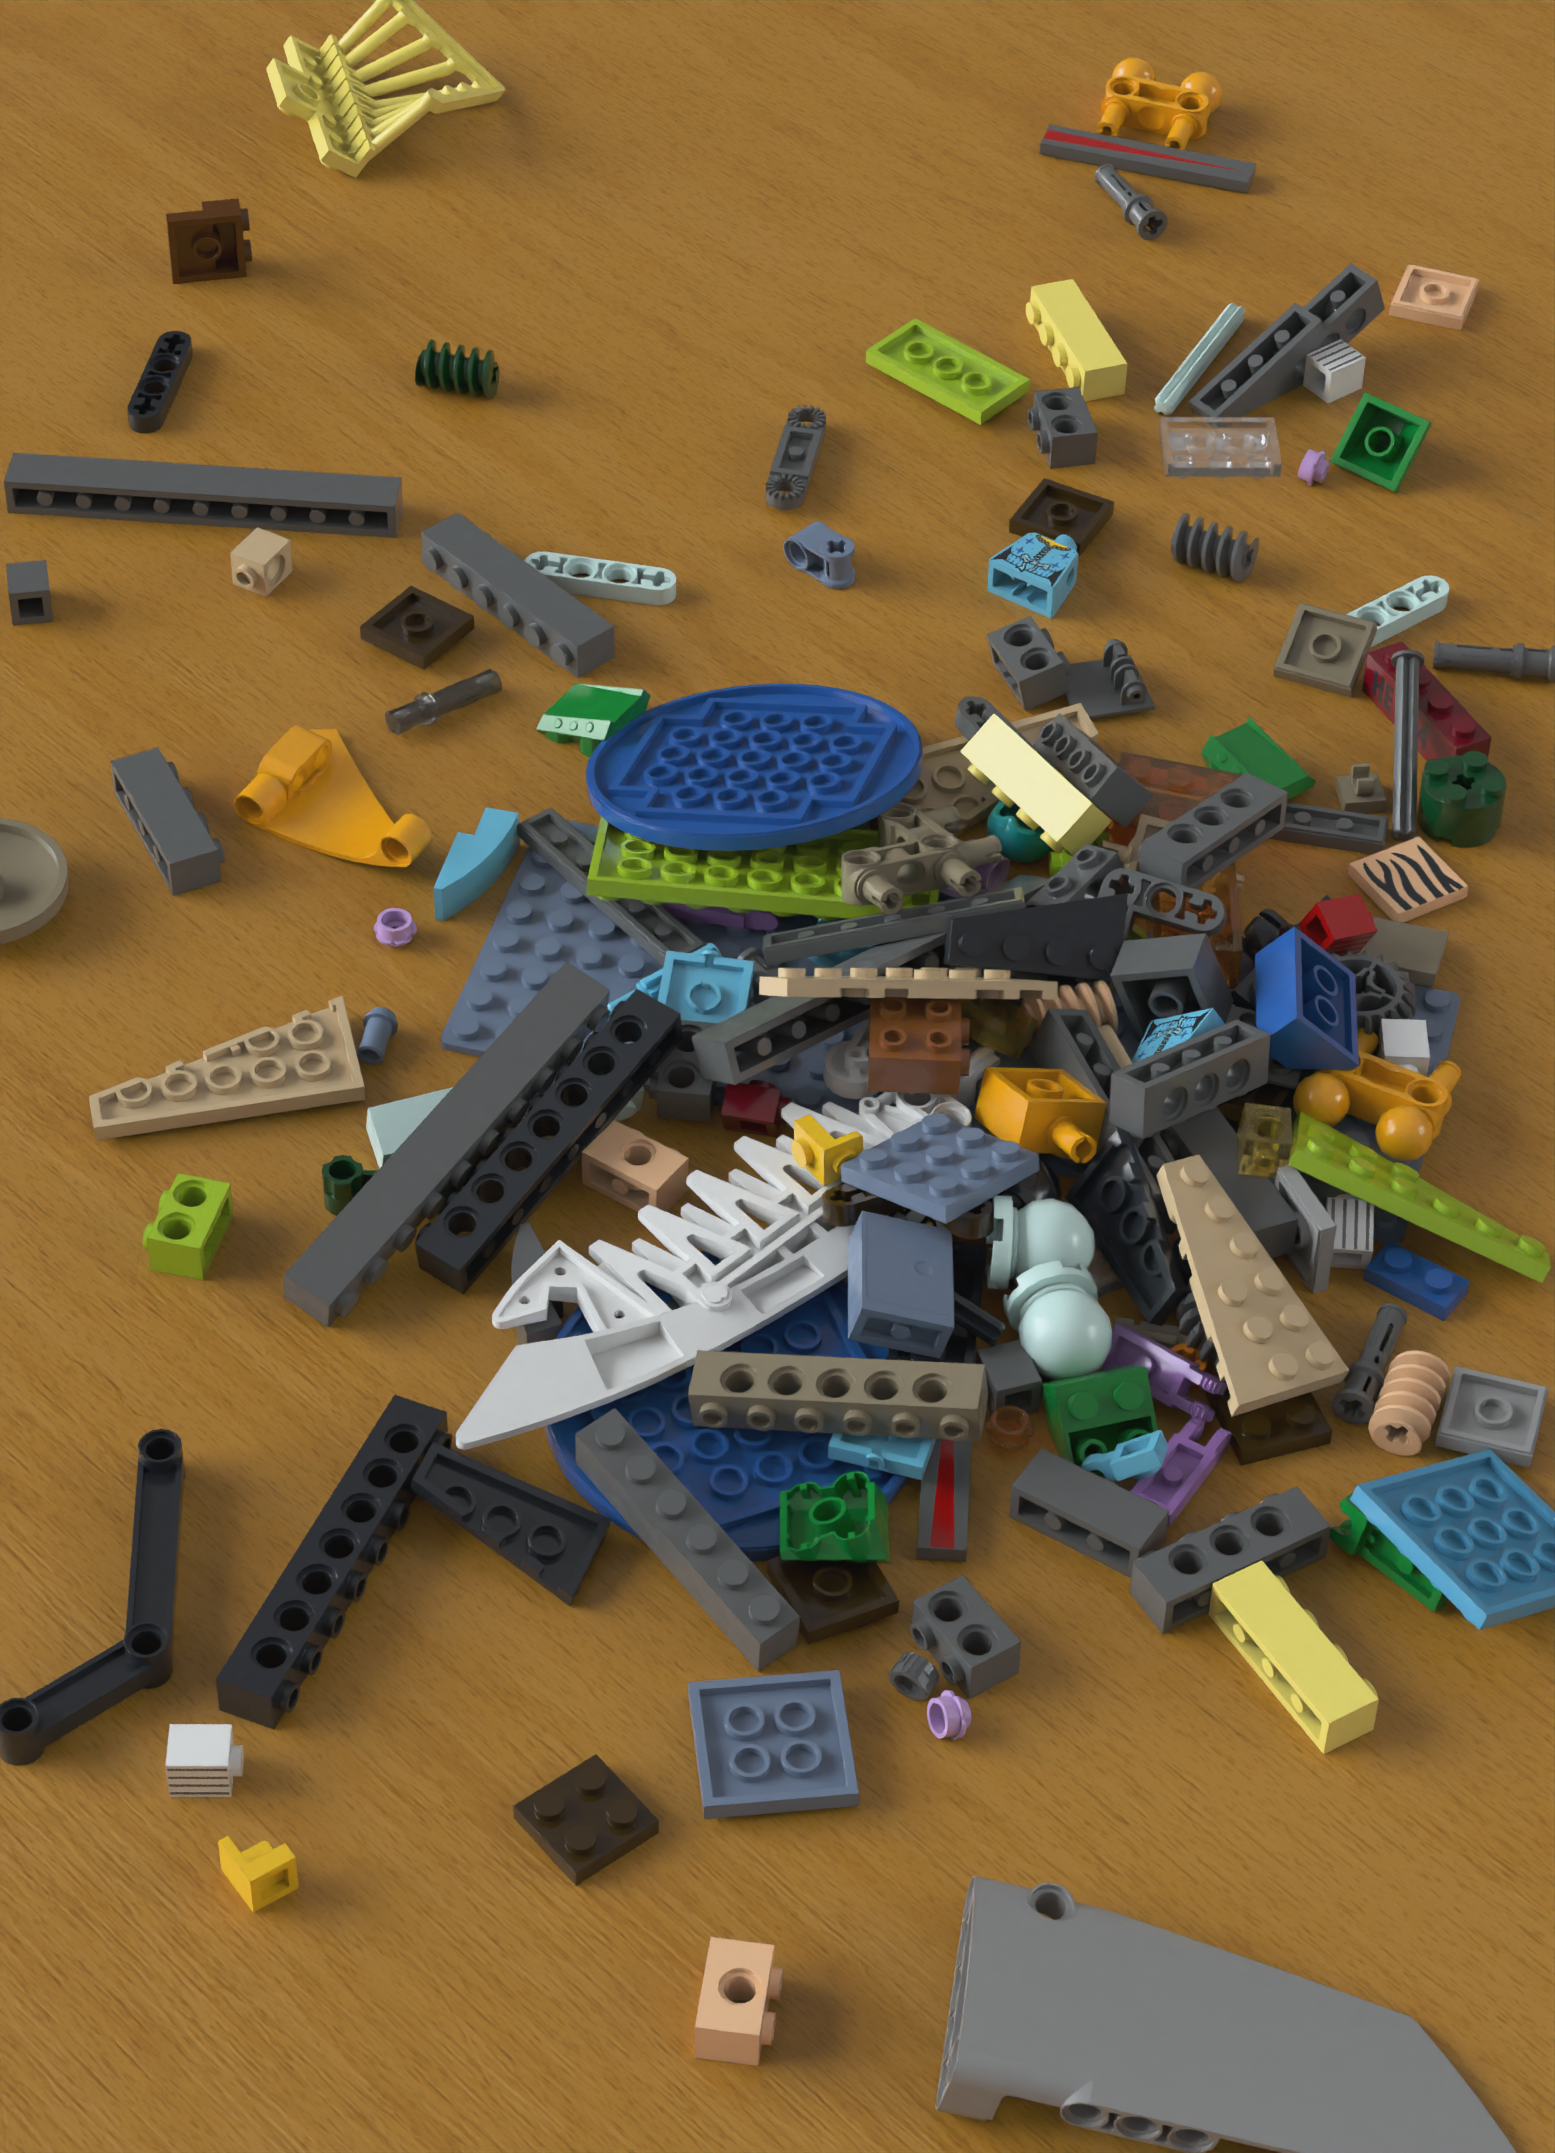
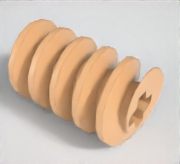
(1096, 1000)
(1408, 1402)

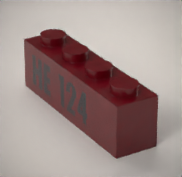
(1443, 722)

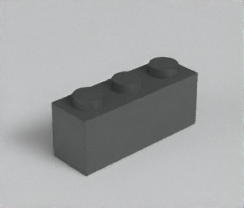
(1087, 1512)

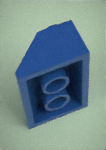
(1306, 1004)

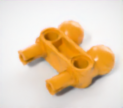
(1143, 104)
(1396, 1099)

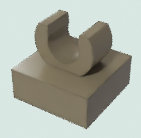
(1360, 791)

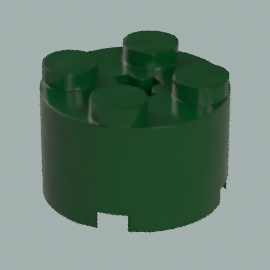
(1461, 799)

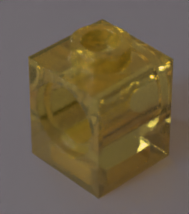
(1264, 1140)

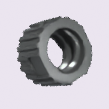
(914, 1676)

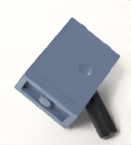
(905, 1290)

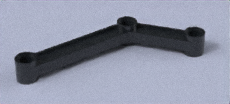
(147, 1648)

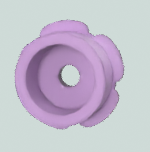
(1314, 467)
(394, 927)
(948, 1715)

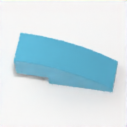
(476, 862)

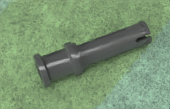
(1136, 208)
(1516, 660)
(1367, 1373)

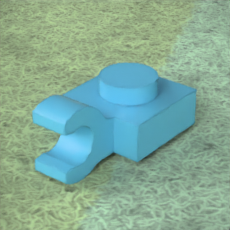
(1134, 1458)

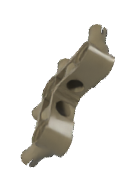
(924, 852)

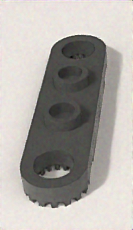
(795, 457)

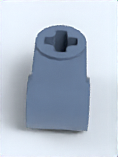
(822, 555)

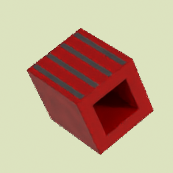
(1339, 924)

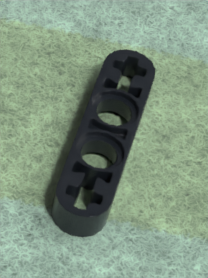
(155, 381)

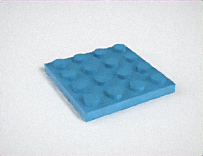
(1471, 1534)

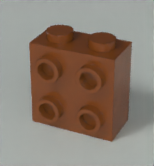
(917, 1045)

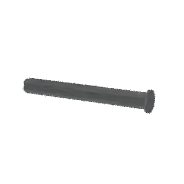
(1405, 743)

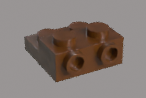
(209, 242)

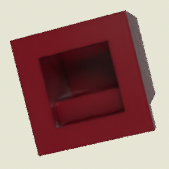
(753, 1108)

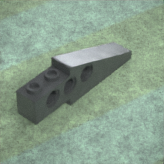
(1278, 356)

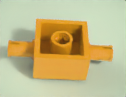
(1041, 1111)

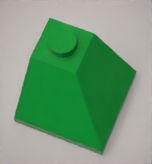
(1380, 442)

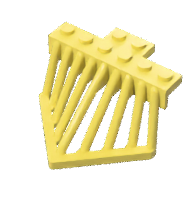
(341, 109)

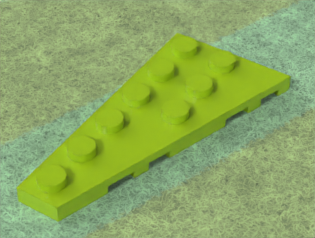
(1399, 1190)

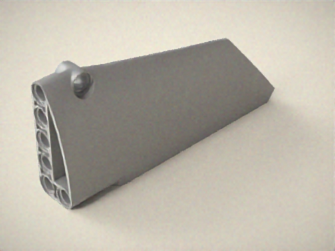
(1184, 2040)

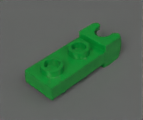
(1364, 1538)

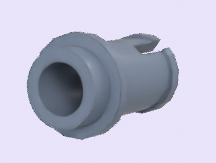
(379, 1027)

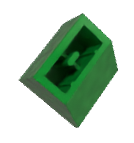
(1098, 1411)

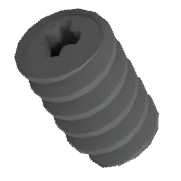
(1213, 550)

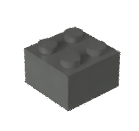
(1169, 979)

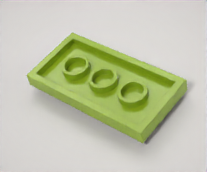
(947, 371)

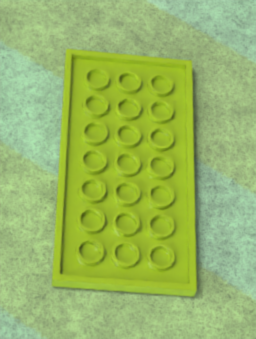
(777, 879)

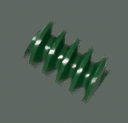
(457, 370)

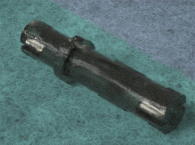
(430, 707)

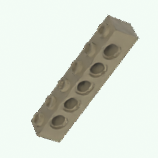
(838, 1395)

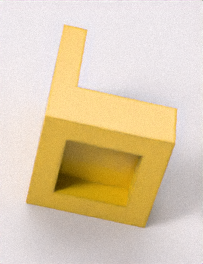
(259, 1872)

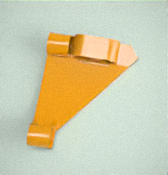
(319, 800)

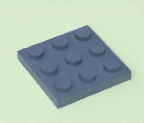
(940, 1167)
(772, 1744)

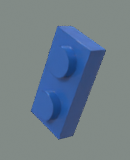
(1416, 1280)

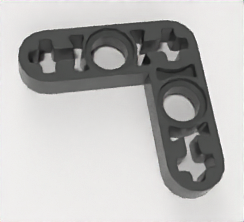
(1140, 904)

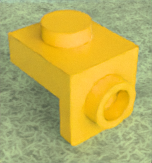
(820, 1151)

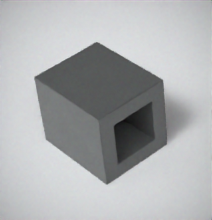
(29, 592)
(1010, 1377)

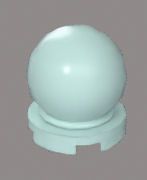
(1034, 1236)
(1059, 1320)

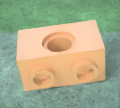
(634, 1169)
(732, 2029)

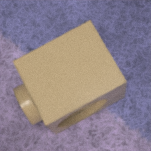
(261, 562)

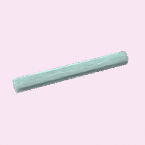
(1199, 359)

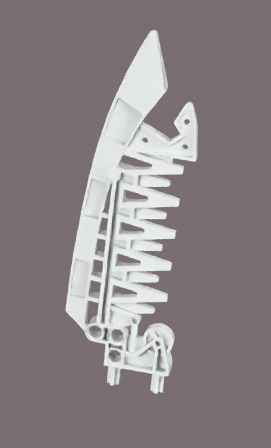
(752, 1286)

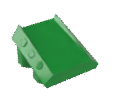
(591, 714)
(1254, 752)
(835, 1521)

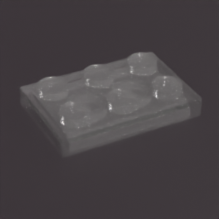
(1219, 447)

